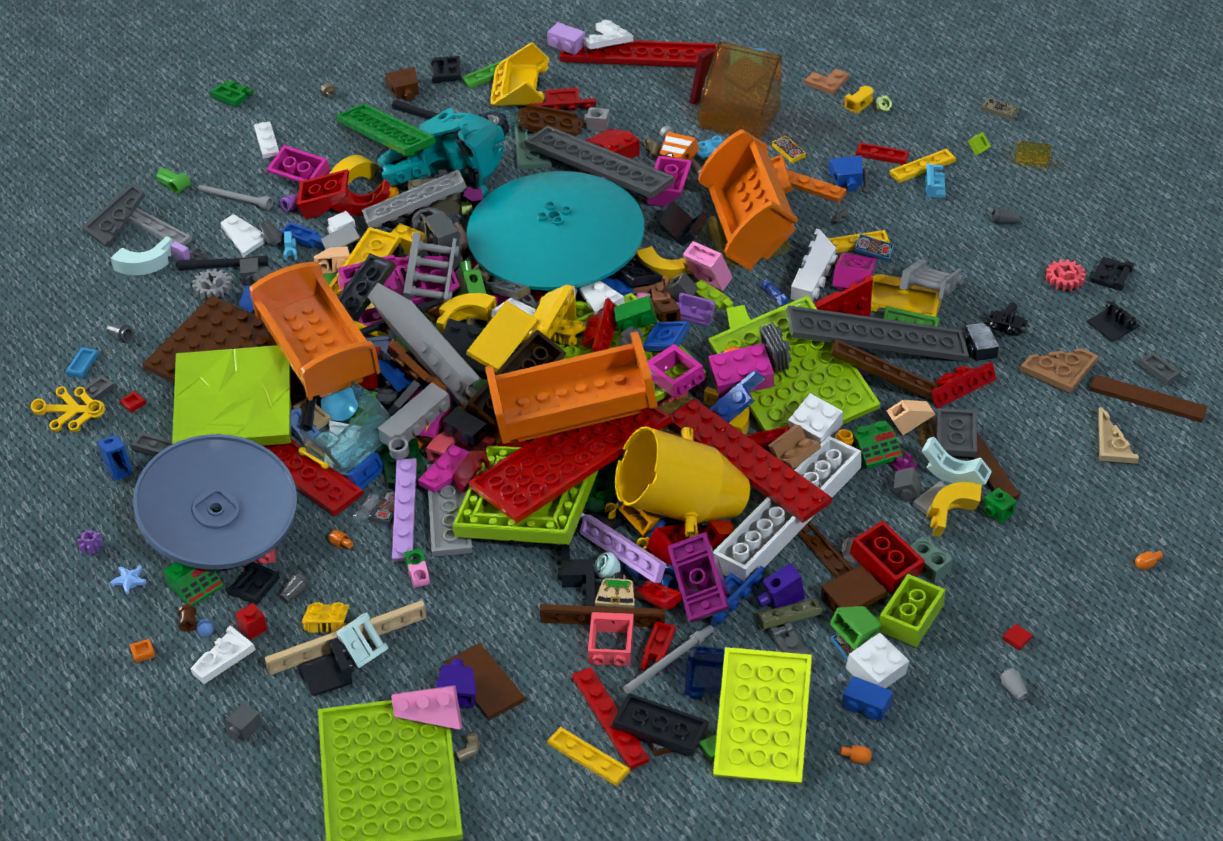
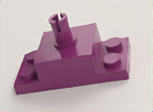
(699, 577)

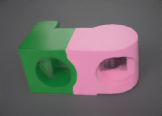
(417, 568)

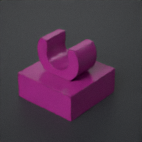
(906, 462)

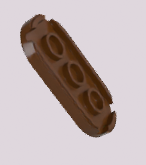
(537, 117)

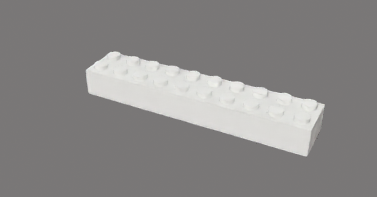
(772, 527)

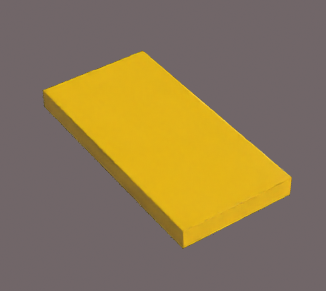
(502, 336)

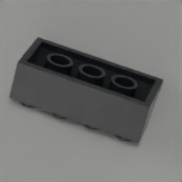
(461, 338)

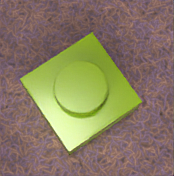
(979, 143)

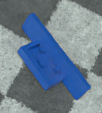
(737, 398)
(737, 590)

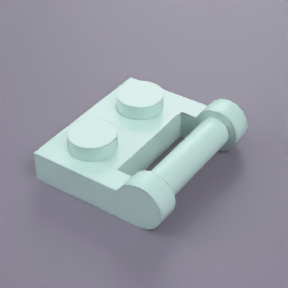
(356, 644)

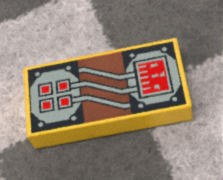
(788, 149)

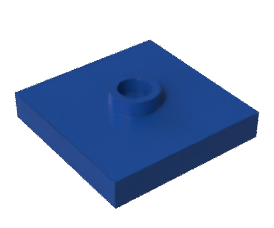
(665, 335)
(395, 375)

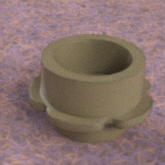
(328, 89)

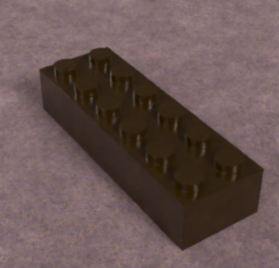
(534, 352)

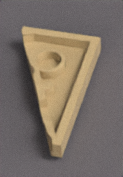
(1112, 442)

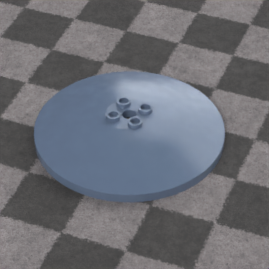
(211, 472)

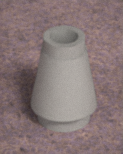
(1014, 683)

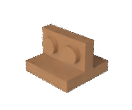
(793, 447)

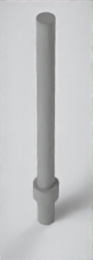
(695, 640)

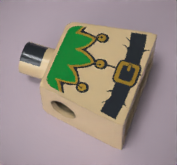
(616, 592)

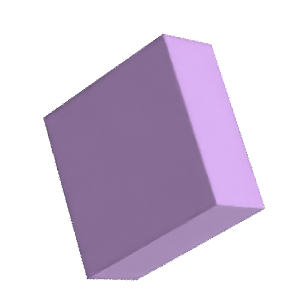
(180, 251)

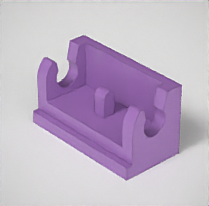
(696, 309)

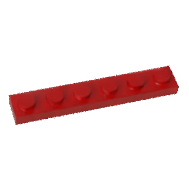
(606, 711)

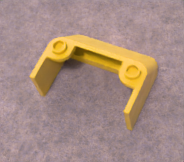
(552, 309)

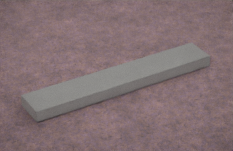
(157, 227)

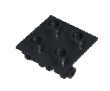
(997, 318)
(1114, 321)

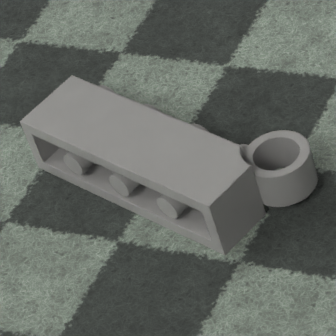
(413, 419)

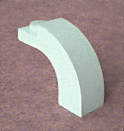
(143, 262)
(951, 469)

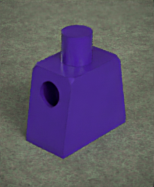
(782, 588)
(463, 678)

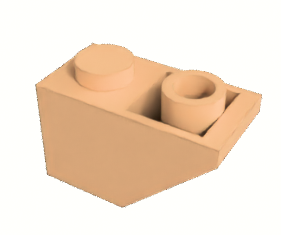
(332, 259)
(910, 414)

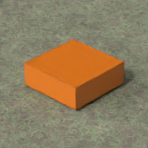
(142, 650)

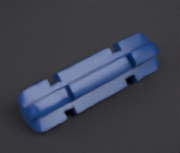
(774, 292)

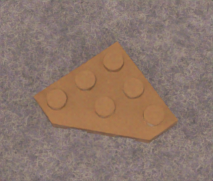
(1060, 368)

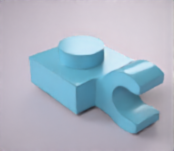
(290, 246)

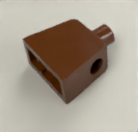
(403, 83)
(667, 310)

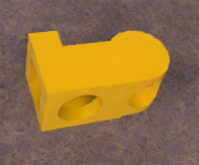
(859, 100)

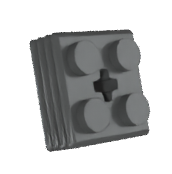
(775, 347)

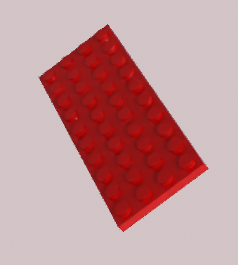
(558, 463)

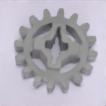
(211, 283)

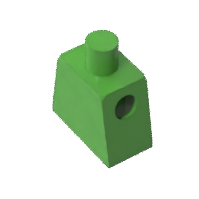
(469, 280)
(855, 625)

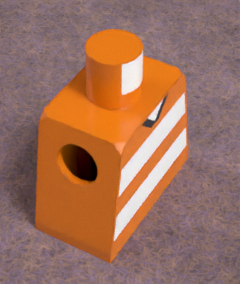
(679, 146)

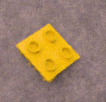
(567, 330)
(320, 614)

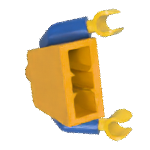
(642, 520)

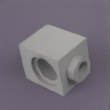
(597, 119)

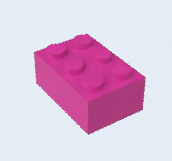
(733, 366)

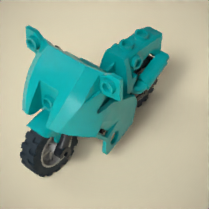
(464, 150)

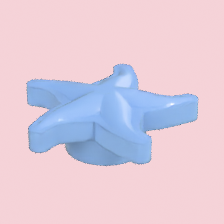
(129, 579)

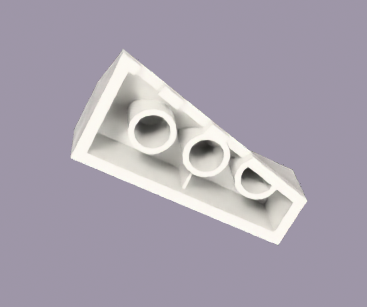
(814, 268)

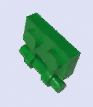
(231, 92)

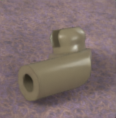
(652, 147)
(471, 748)

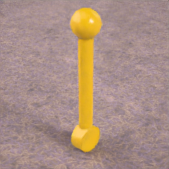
(302, 451)

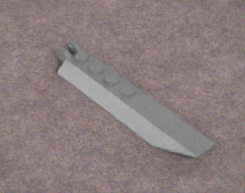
(425, 343)

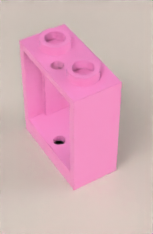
(707, 265)

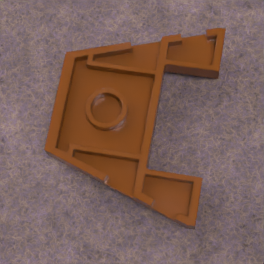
(411, 368)

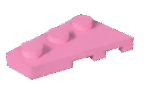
(430, 706)

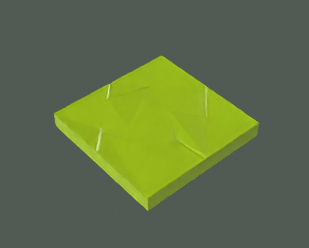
(233, 394)
(550, 524)

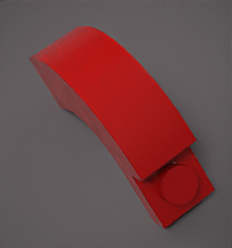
(355, 203)

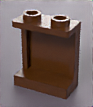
(853, 590)

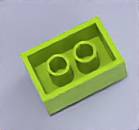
(912, 610)

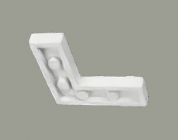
(611, 35)

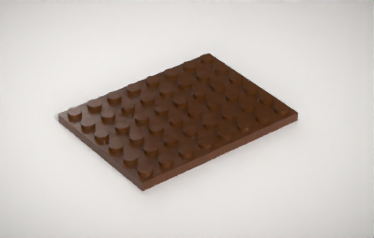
(213, 327)

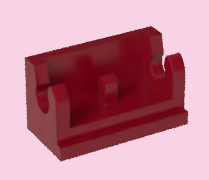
(469, 468)

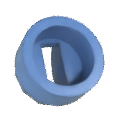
(204, 627)

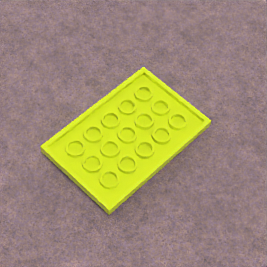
(762, 716)

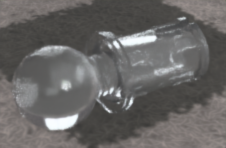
(361, 516)

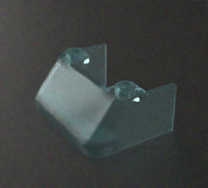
(356, 440)

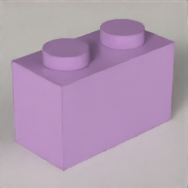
(566, 38)

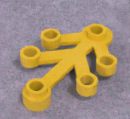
(70, 410)

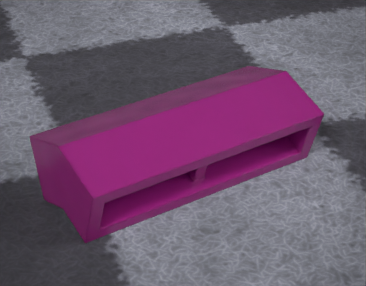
(472, 195)

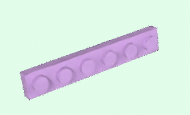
(404, 509)
(622, 548)

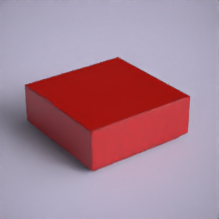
(132, 402)
(1017, 637)

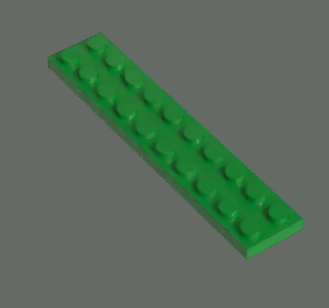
(386, 129)

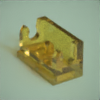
(1032, 154)

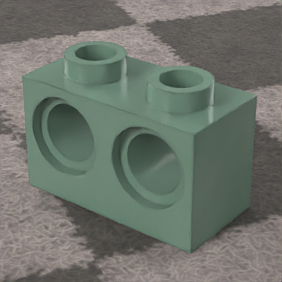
(936, 563)

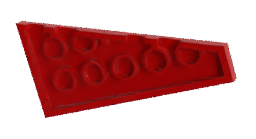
(851, 301)

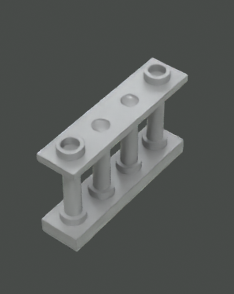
(415, 260)
(923, 276)

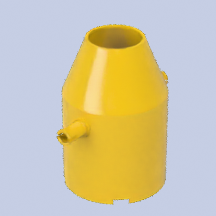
(679, 479)

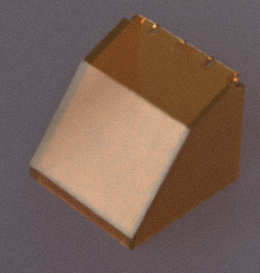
(741, 90)

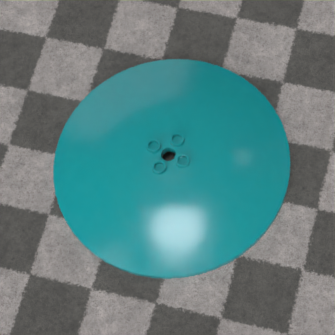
(589, 239)

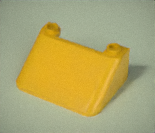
(517, 78)
(916, 299)

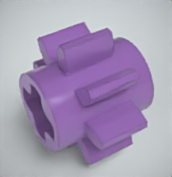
(90, 542)

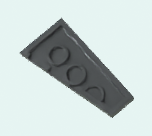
(111, 218)

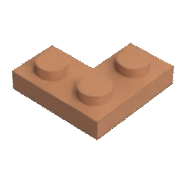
(827, 84)
(657, 290)

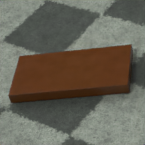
(493, 687)

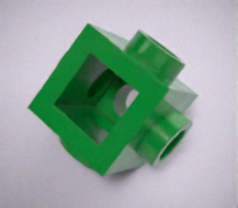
(999, 505)

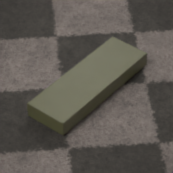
(789, 613)

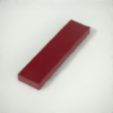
(702, 69)

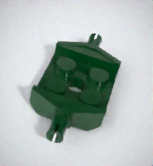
(390, 463)
(603, 489)

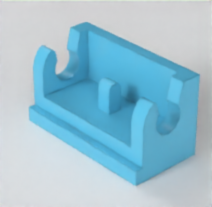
(935, 181)

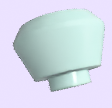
(607, 565)

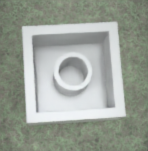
(817, 418)
(877, 662)

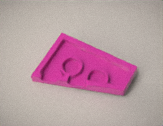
(441, 472)

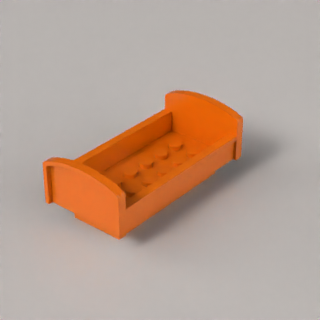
(747, 199)
(313, 329)
(572, 392)

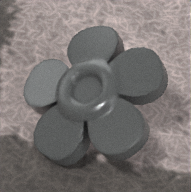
(839, 217)

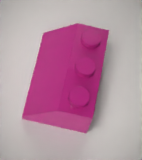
(298, 165)
(679, 169)

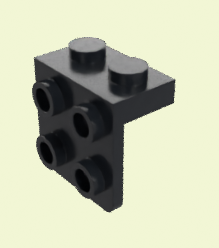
(681, 225)
(328, 671)

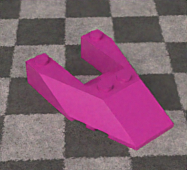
(397, 282)

